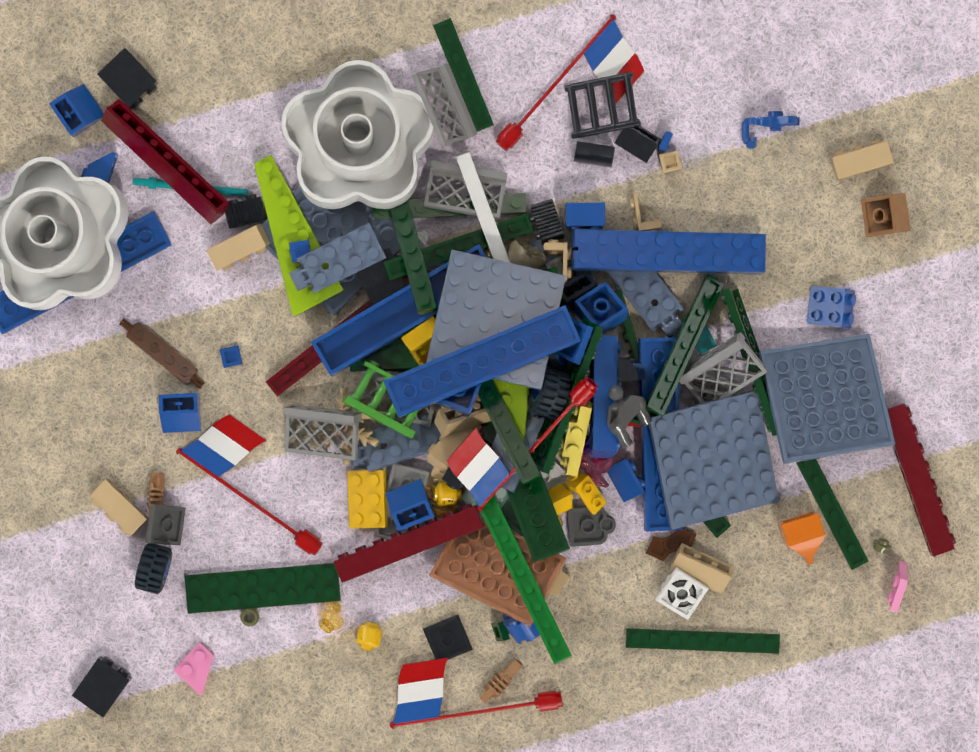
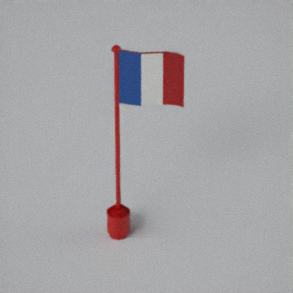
(606, 56)
(223, 449)
(482, 468)
(422, 695)

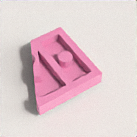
(899, 585)
(196, 667)

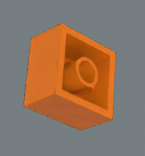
(803, 534)

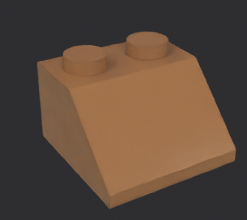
(885, 214)

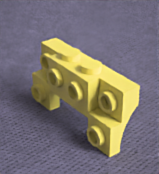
(575, 438)

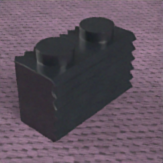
(245, 211)
(546, 221)

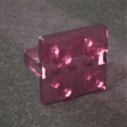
(595, 467)

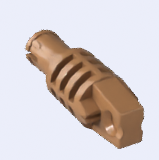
(156, 489)
(500, 680)

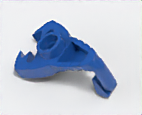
(774, 120)

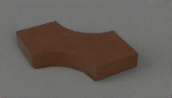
(662, 547)

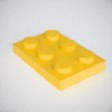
(367, 499)

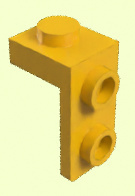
(586, 490)

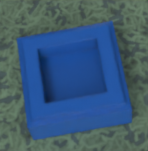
(665, 141)
(299, 249)
(231, 356)

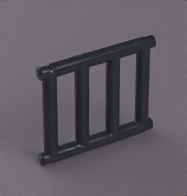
(589, 86)

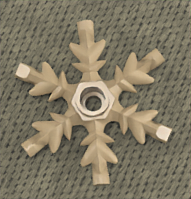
(363, 436)

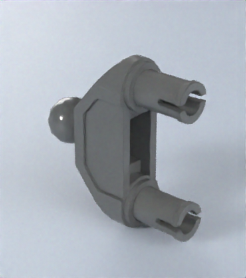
(623, 411)

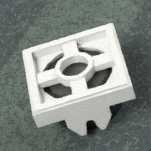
(681, 591)

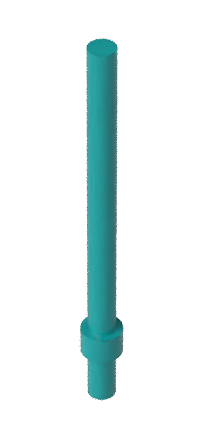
(152, 183)

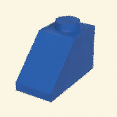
(101, 168)

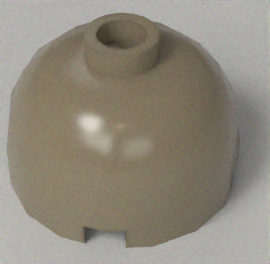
(525, 255)

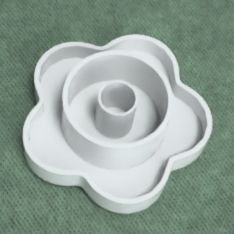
(357, 138)
(59, 235)

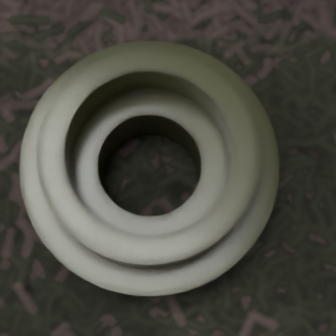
(881, 545)
(247, 622)

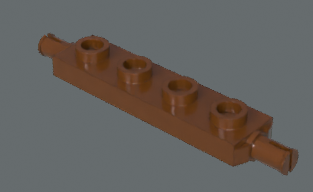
(162, 353)

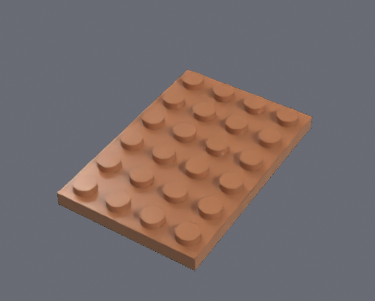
(479, 571)

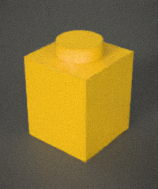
(561, 498)

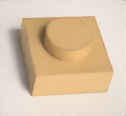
(670, 162)

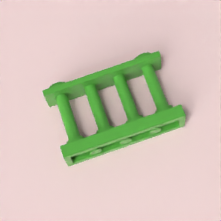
(371, 409)

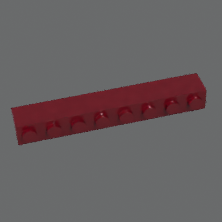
(165, 161)
(918, 482)
(409, 543)

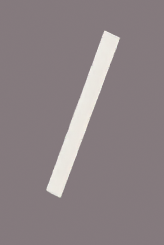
(482, 207)

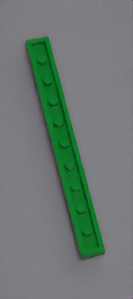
(525, 582)

